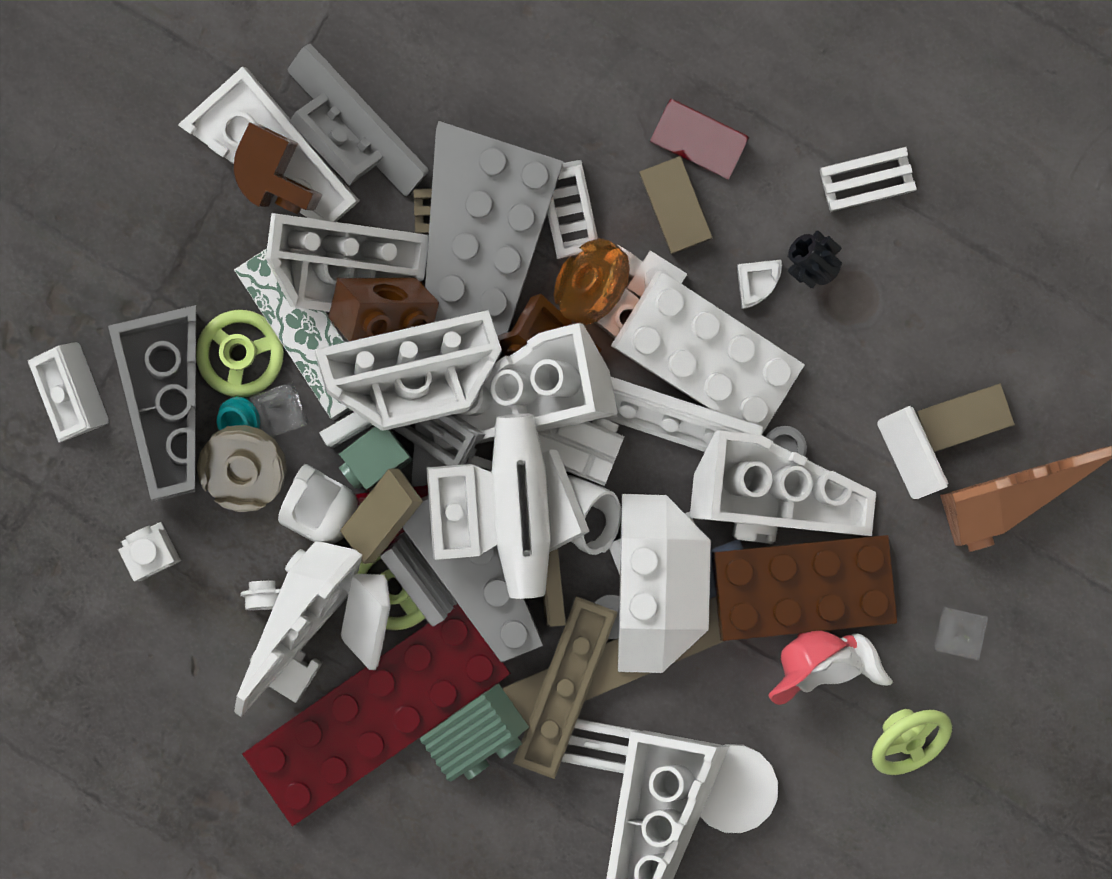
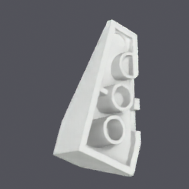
(552, 377)
(309, 596)

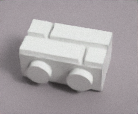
(585, 448)

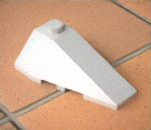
(765, 484)

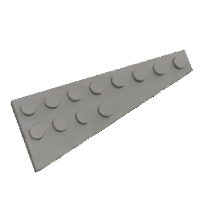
(482, 233)

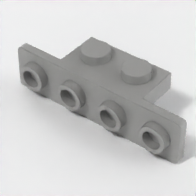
(347, 128)

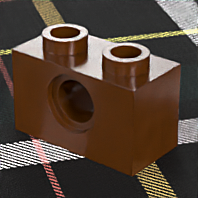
(380, 306)

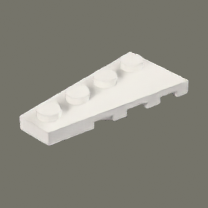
(241, 100)

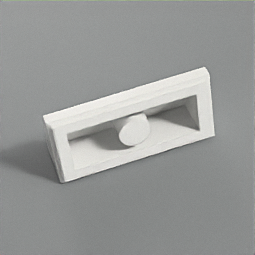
(68, 391)
(912, 453)
(366, 617)

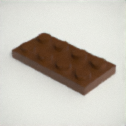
(804, 588)

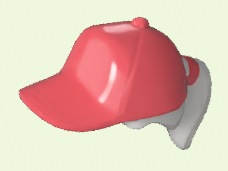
(826, 659)

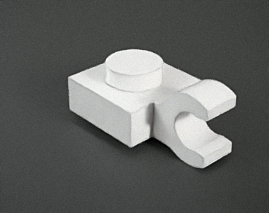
(644, 271)

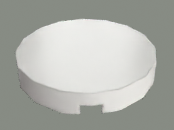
(742, 792)

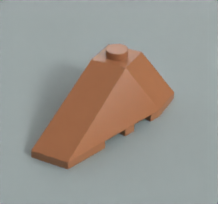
(1001, 503)

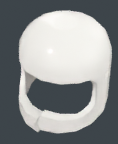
(589, 495)
(317, 506)

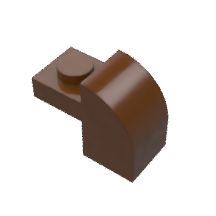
(261, 169)

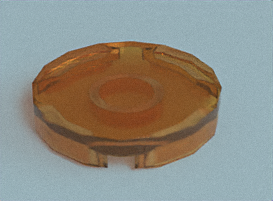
(592, 281)

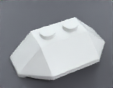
(313, 253)
(412, 371)
(660, 583)

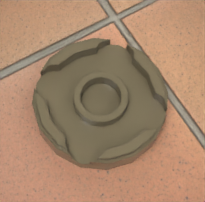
(242, 468)

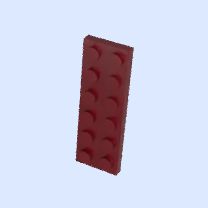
(375, 715)

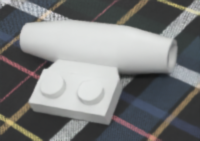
(500, 507)

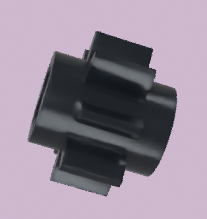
(814, 259)

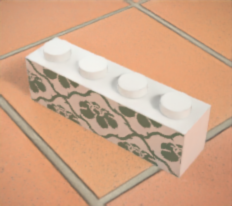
(297, 328)

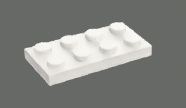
(706, 352)

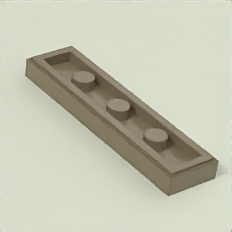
(565, 687)

